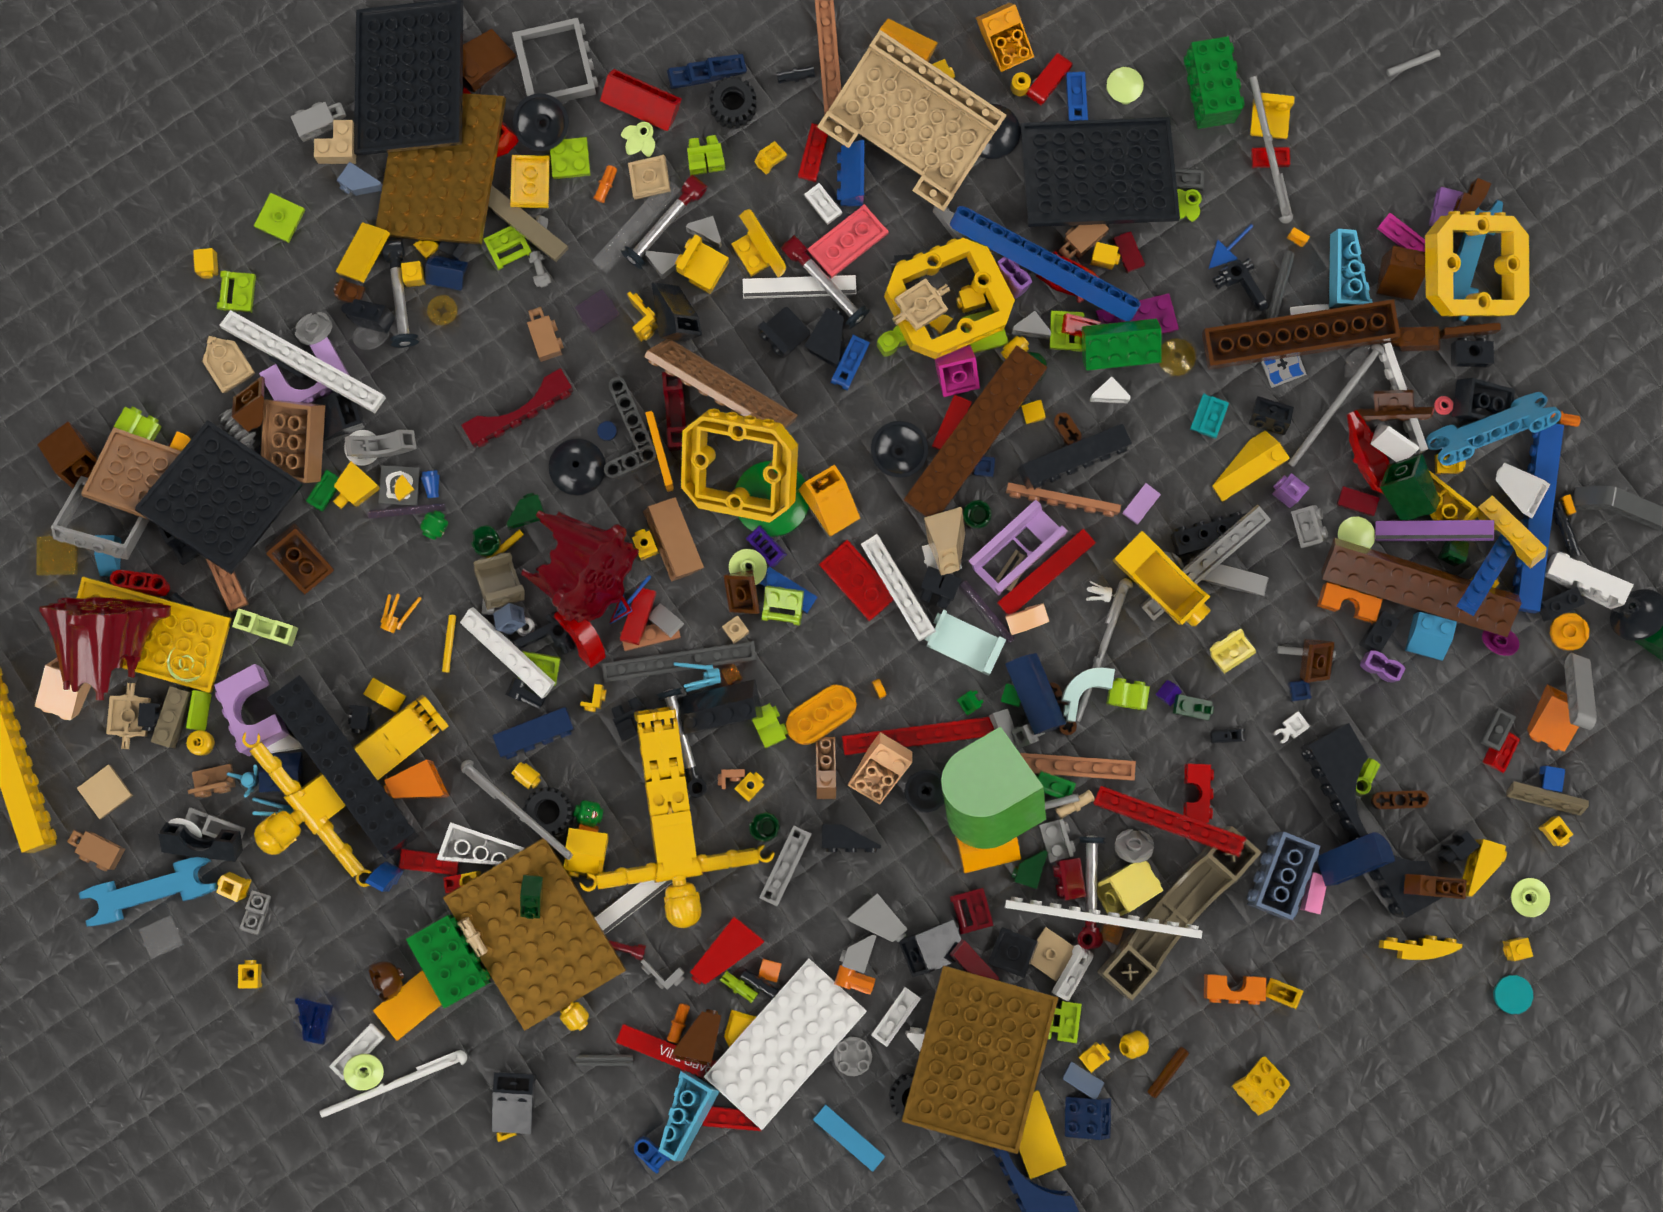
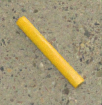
(508, 543)
(449, 643)

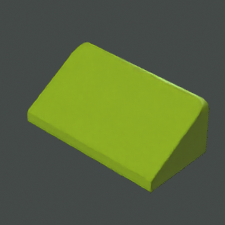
(198, 710)

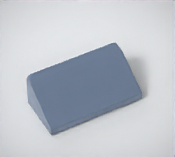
(1082, 1080)

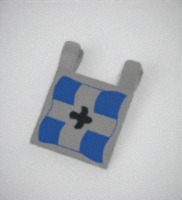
(1283, 370)

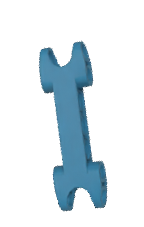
(1469, 253)
(1464, 440)
(113, 900)

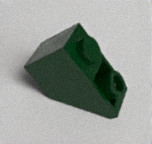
(531, 896)

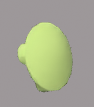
(1124, 85)
(1357, 531)

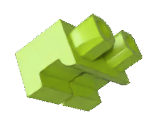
(711, 151)

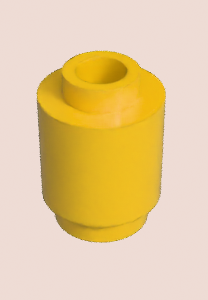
(1020, 84)
(1019, 341)
(526, 775)

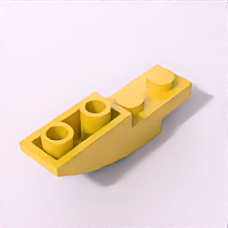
(1426, 949)

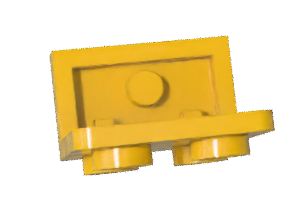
(646, 326)
(1262, 1086)

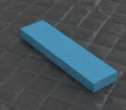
(849, 1137)

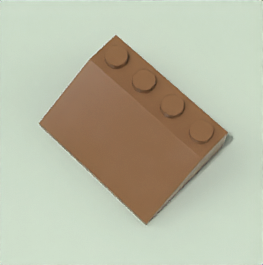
(294, 438)

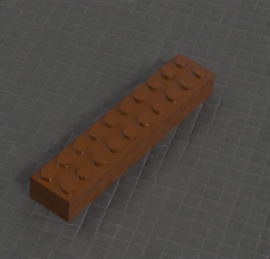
(1301, 334)
(976, 433)
(1416, 586)

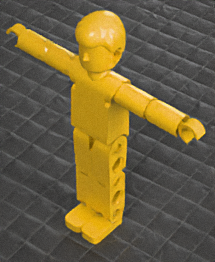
(319, 801)
(671, 830)

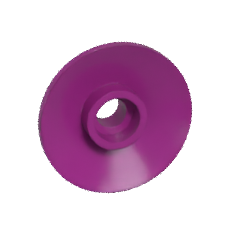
(1500, 644)

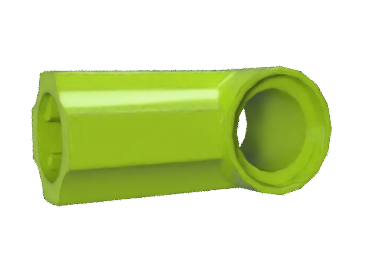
(1367, 775)

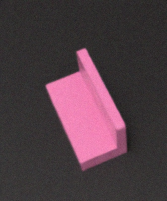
(1314, 894)

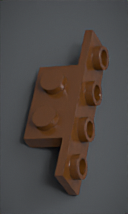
(1395, 405)

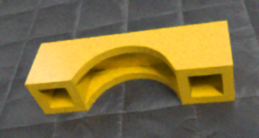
(1525, 544)

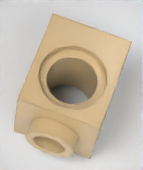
(735, 629)

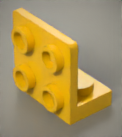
(1277, 113)

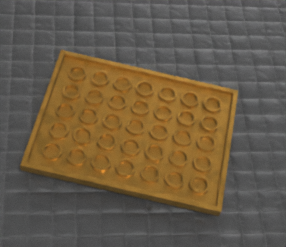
(447, 188)
(535, 960)
(980, 1059)

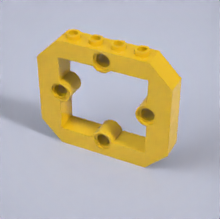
(1442, 262)
(984, 269)
(766, 431)

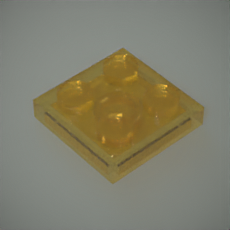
(56, 557)

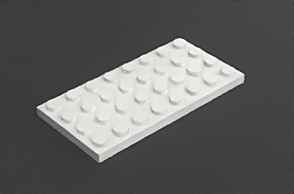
(785, 1044)

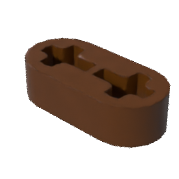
(1070, 427)

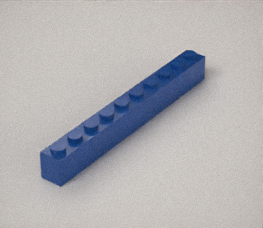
(1544, 465)

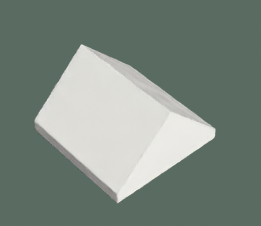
(1393, 443)

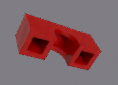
(1201, 777)

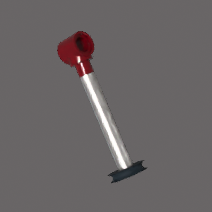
(691, 190)
(797, 252)
(1091, 893)

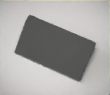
(1497, 729)

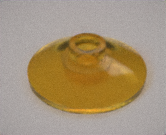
(1173, 365)

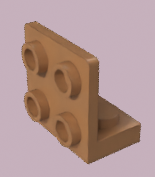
(212, 780)

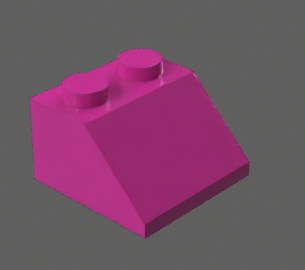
(957, 372)

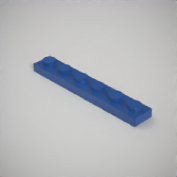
(1486, 576)

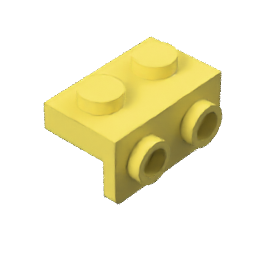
(1231, 650)

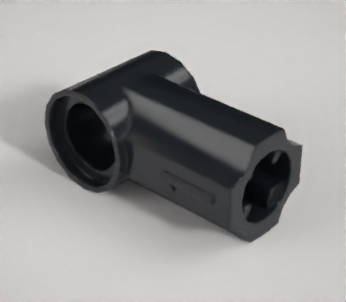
(522, 692)

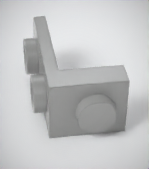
(676, 978)

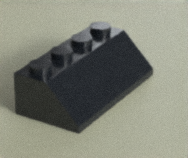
(720, 707)

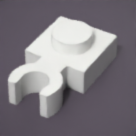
(1293, 726)

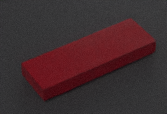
(971, 961)

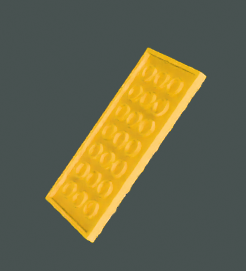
(187, 628)

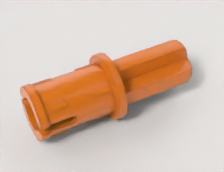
(605, 184)
(1568, 419)
(678, 1023)

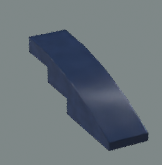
(706, 71)

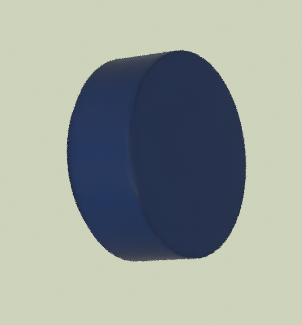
(607, 431)

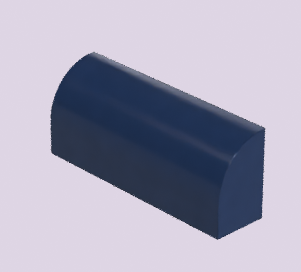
(1035, 693)
(1355, 859)

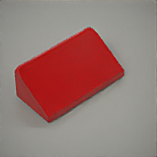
(1500, 759)

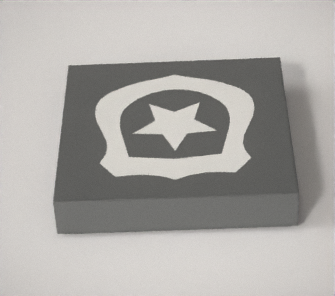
(388, 479)

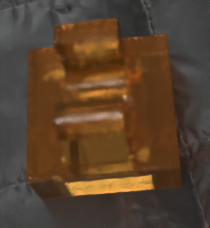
(1112, 933)

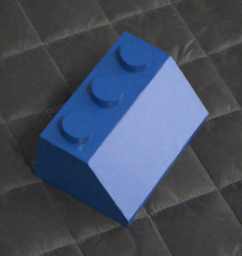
(851, 174)

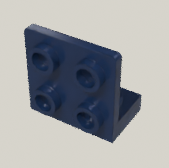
(1088, 1118)

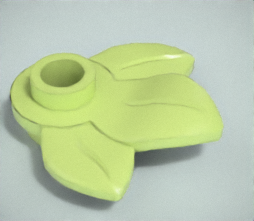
(636, 141)

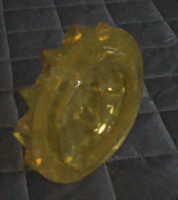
(437, 303)

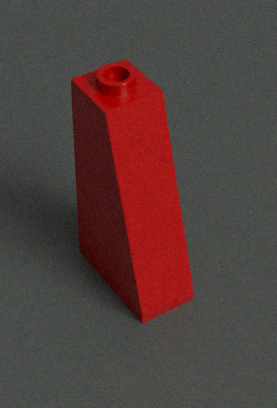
(728, 948)

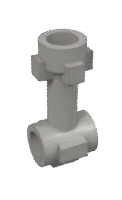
(542, 279)

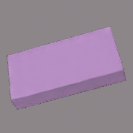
(1141, 503)

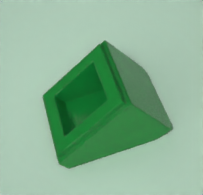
(1010, 696)

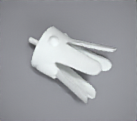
(1105, 592)

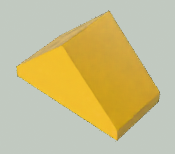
(384, 695)
(1283, 993)

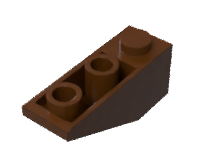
(1435, 886)

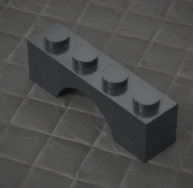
(179, 840)

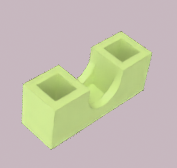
(265, 627)

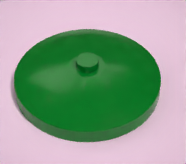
(758, 487)

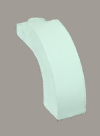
(1088, 679)

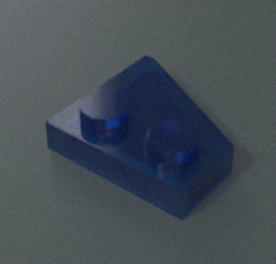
(314, 1020)

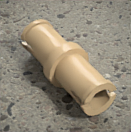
(1067, 809)
(472, 937)

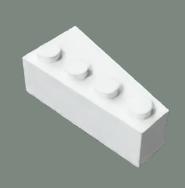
(1590, 581)
(474, 847)

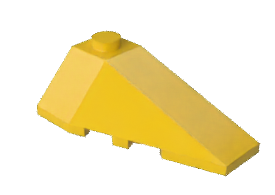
(1254, 461)
(1451, 504)

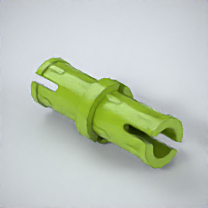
(739, 986)

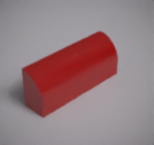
(640, 99)

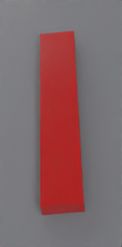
(1046, 572)

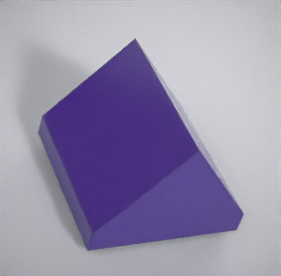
(1168, 692)

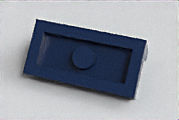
(445, 272)

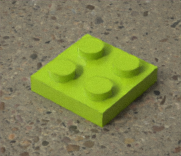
(570, 159)

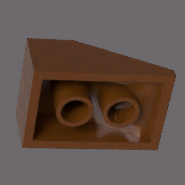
(484, 59)
(299, 558)

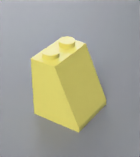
(1128, 888)

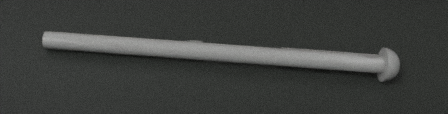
(1278, 179)
(1377, 349)
(1111, 619)
(494, 792)

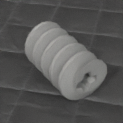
(235, 429)

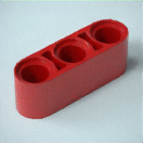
(1049, 79)
(148, 585)

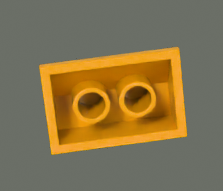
(910, 39)
(977, 858)

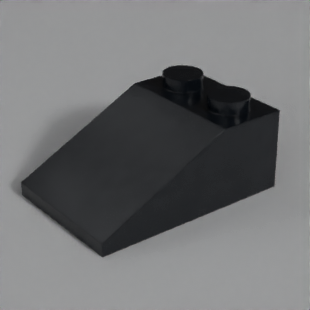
(1480, 399)

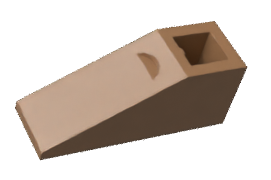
(825, 768)

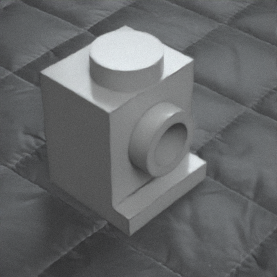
(1025, 736)

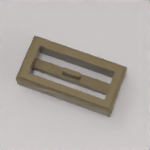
(1021, 557)

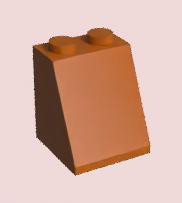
(1552, 721)
(417, 783)

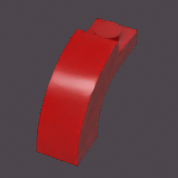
(586, 639)

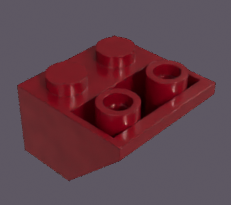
(1069, 879)

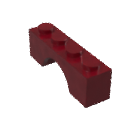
(674, 410)

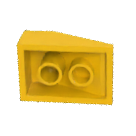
(1482, 864)

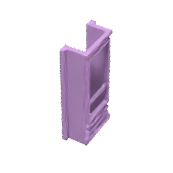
(1039, 524)

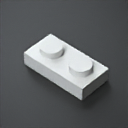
(823, 203)

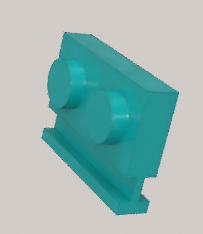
(1209, 416)

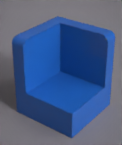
(1553, 778)

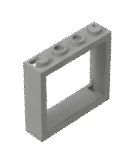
(566, 94)
(89, 541)
(785, 866)

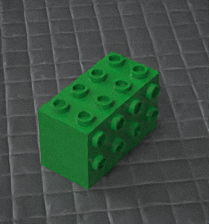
(1213, 82)
(448, 961)

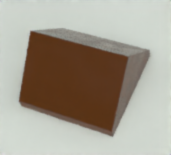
(741, 592)
(1316, 660)

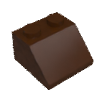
(248, 405)

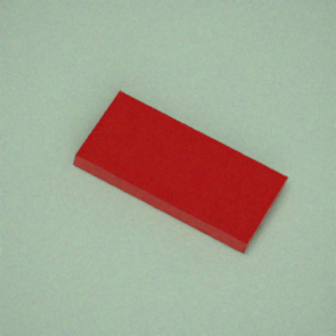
(857, 580)

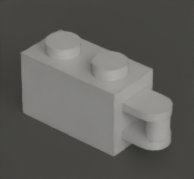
(316, 119)

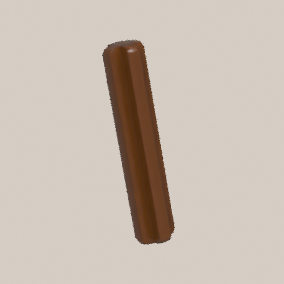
(1168, 1072)

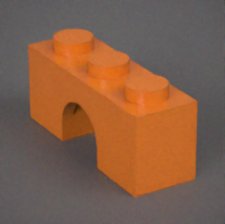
(1366, 605)
(1252, 989)

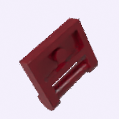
(977, 908)

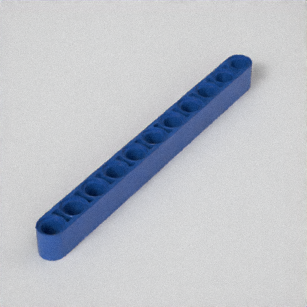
(1045, 263)

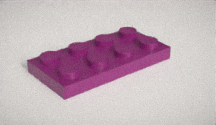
(1150, 308)

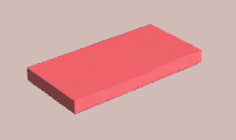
(847, 241)

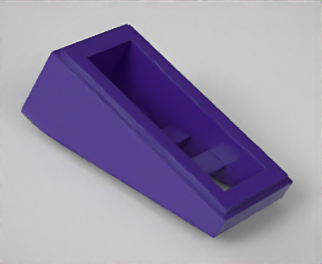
(776, 548)

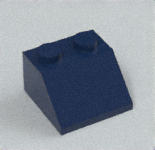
(293, 766)

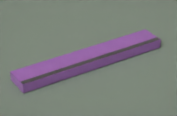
(1435, 530)

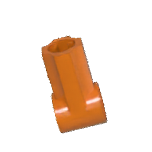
(851, 979)

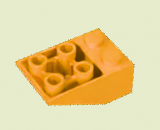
(1005, 36)
(830, 500)

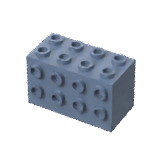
(1283, 875)

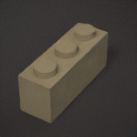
(172, 718)

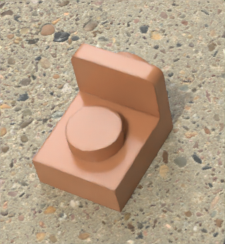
(733, 774)

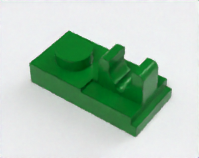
(1056, 785)

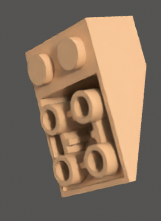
(881, 768)

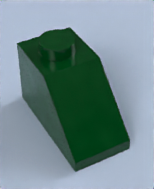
(525, 511)
(1454, 552)
(1029, 871)

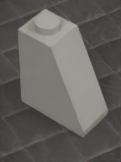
(879, 919)

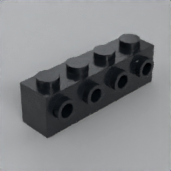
(1201, 534)

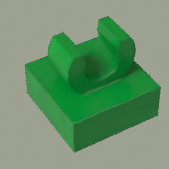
(969, 702)

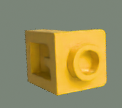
(770, 157)
(1450, 469)
(1094, 1056)

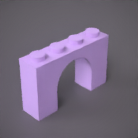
(280, 388)
(232, 694)

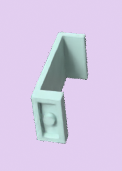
(965, 643)

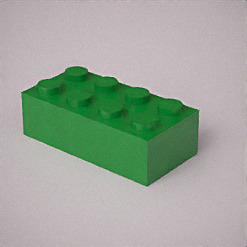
(1121, 344)

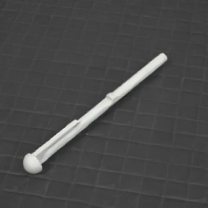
(423, 1070)

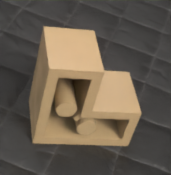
(340, 148)

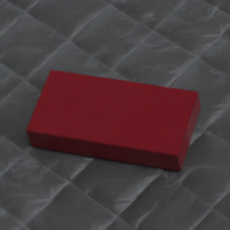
(1129, 252)
(1358, 501)

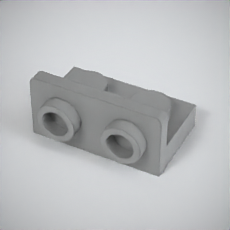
(1309, 526)
(1057, 840)

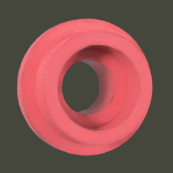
(1438, 407)

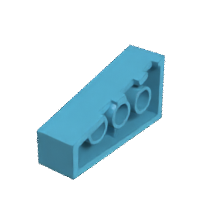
(1347, 273)
(688, 1111)

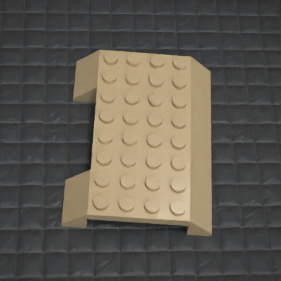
(914, 117)

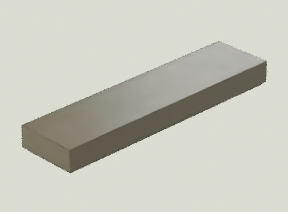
(1547, 798)

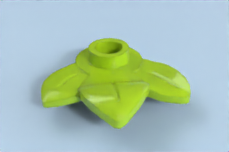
(1189, 208)

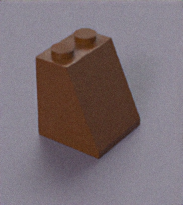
(1401, 273)
(68, 454)
(700, 1039)

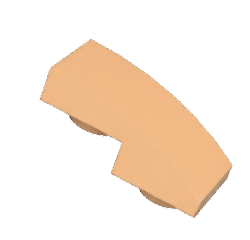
(1027, 619)

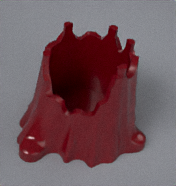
(584, 567)
(98, 635)

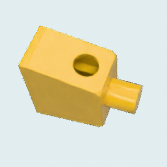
(354, 486)

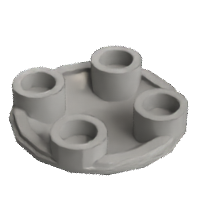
(852, 1056)

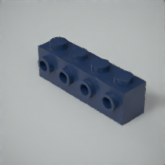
(533, 733)

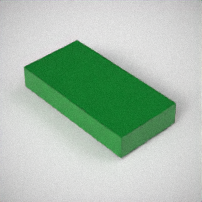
(323, 491)

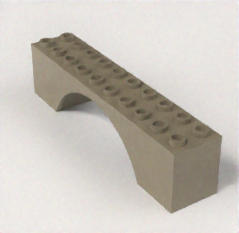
(1200, 884)

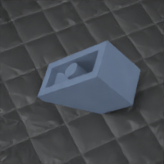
(357, 181)

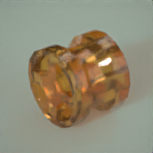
(731, 674)

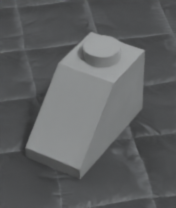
(858, 954)

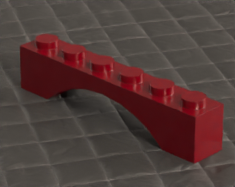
(482, 428)

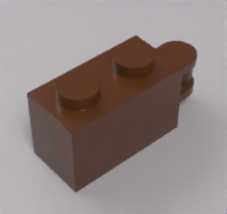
(1418, 339)

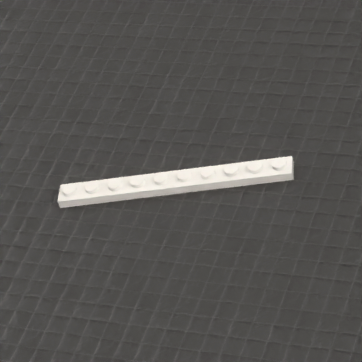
(303, 361)
(1111, 918)

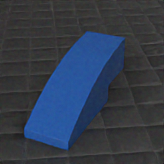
(384, 877)

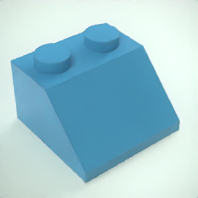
(1430, 635)

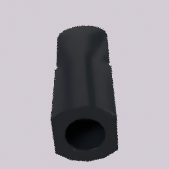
(1225, 736)

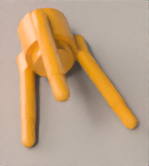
(390, 622)

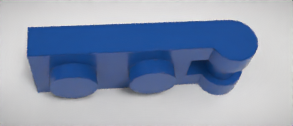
(1076, 95)
(850, 361)

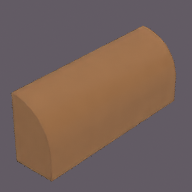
(673, 539)

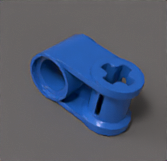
(651, 1155)

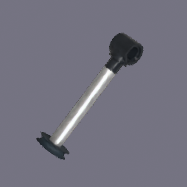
(394, 254)
(688, 760)

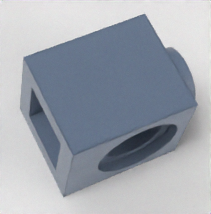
(509, 618)

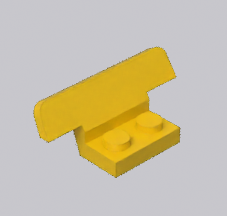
(756, 248)

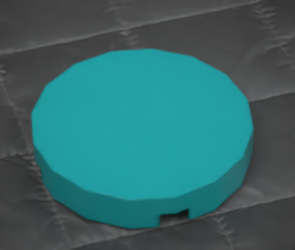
(1513, 994)

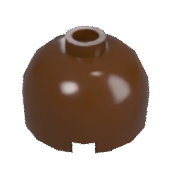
(386, 979)

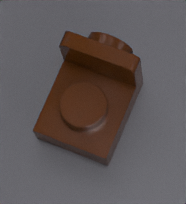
(348, 291)

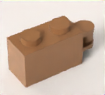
(1082, 239)
(544, 335)
(96, 849)

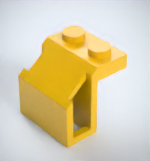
(701, 264)
(588, 852)

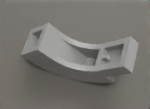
(381, 445)

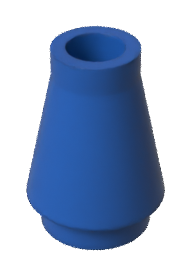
(431, 483)

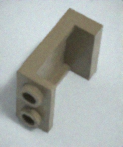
(498, 580)

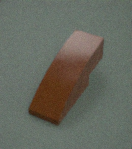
(1473, 198)

